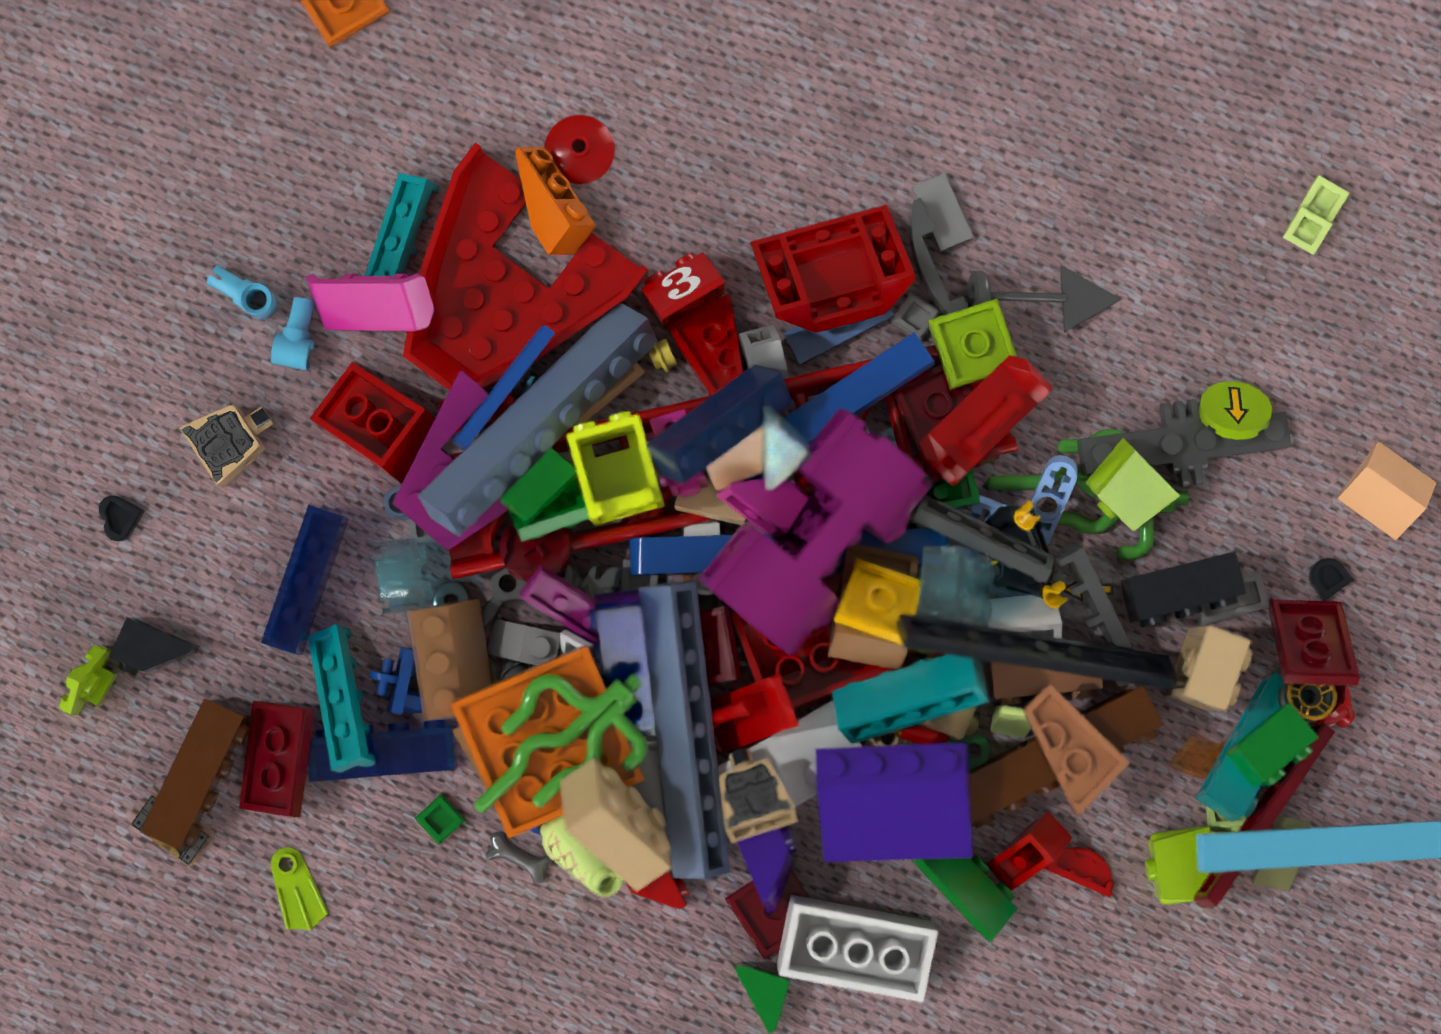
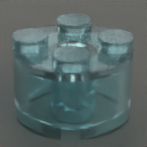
(401, 575)

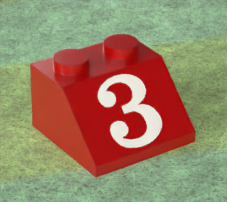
(683, 288)

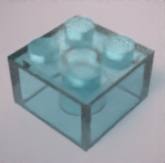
(956, 585)

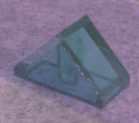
(782, 449)

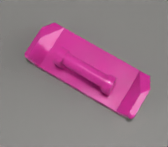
(372, 302)

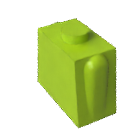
(1130, 487)
(1175, 864)

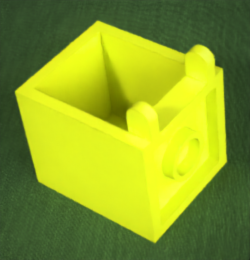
(620, 481)

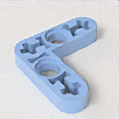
(1047, 478)

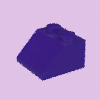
(769, 863)

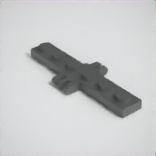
(1183, 443)

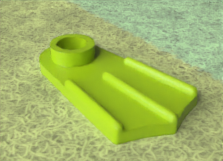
(297, 892)

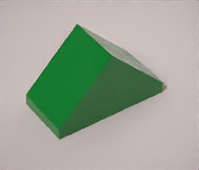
(765, 991)

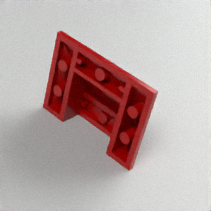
(835, 270)

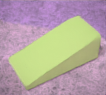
(1009, 721)

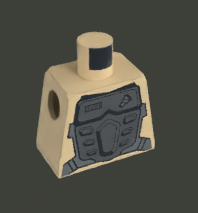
(227, 440)
(753, 798)

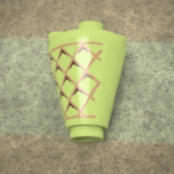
(577, 859)

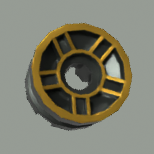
(1321, 700)

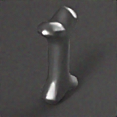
(502, 849)

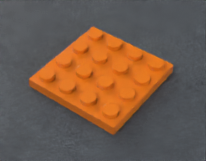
(493, 750)

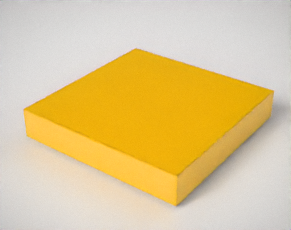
(876, 599)

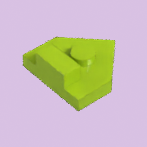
(88, 681)

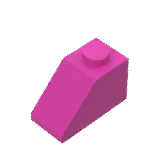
(766, 509)

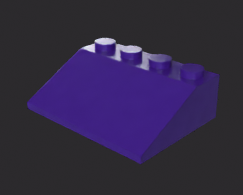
(894, 802)

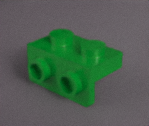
(564, 511)

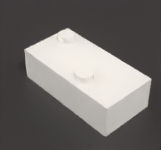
(794, 751)
(856, 948)

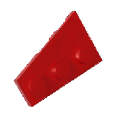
(710, 343)

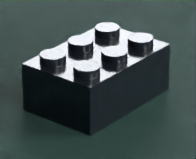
(1183, 589)

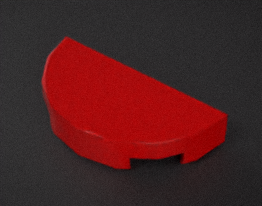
(1084, 868)

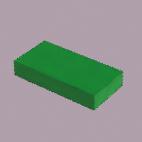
(539, 486)

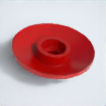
(593, 161)

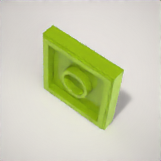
(971, 342)

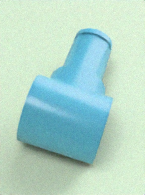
(242, 292)
(294, 344)

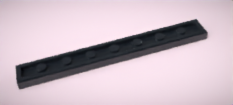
(1035, 651)

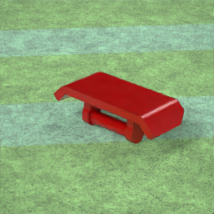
(984, 418)
(751, 714)

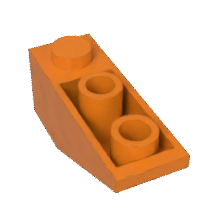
(552, 205)

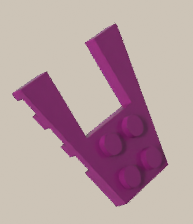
(433, 460)

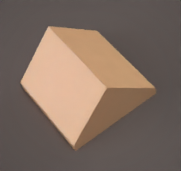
(1388, 491)

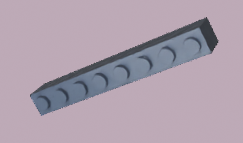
(538, 419)
(684, 730)

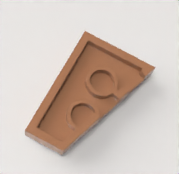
(1073, 747)

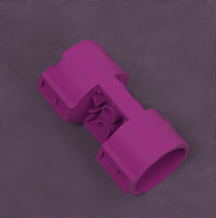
(857, 485)

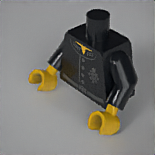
(1024, 524)

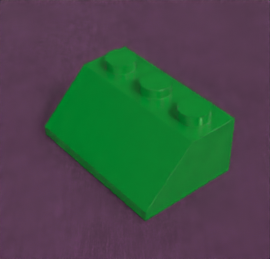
(971, 892)

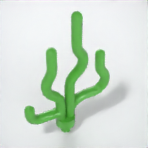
(1075, 520)
(605, 709)

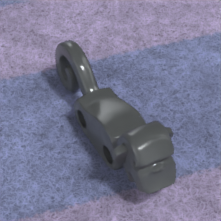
(590, 584)

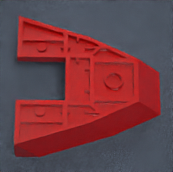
(485, 300)

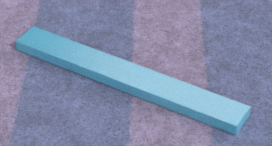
(1318, 846)

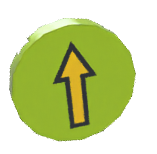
(1235, 410)

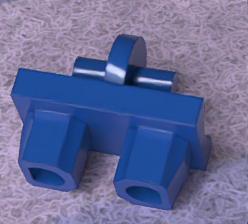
(400, 697)

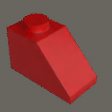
(1030, 851)

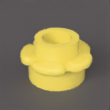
(662, 355)

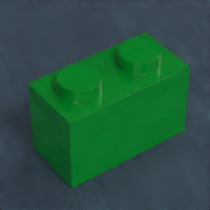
(1272, 745)

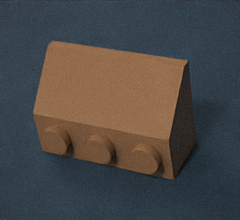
(448, 654)

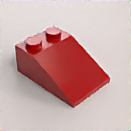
(374, 421)

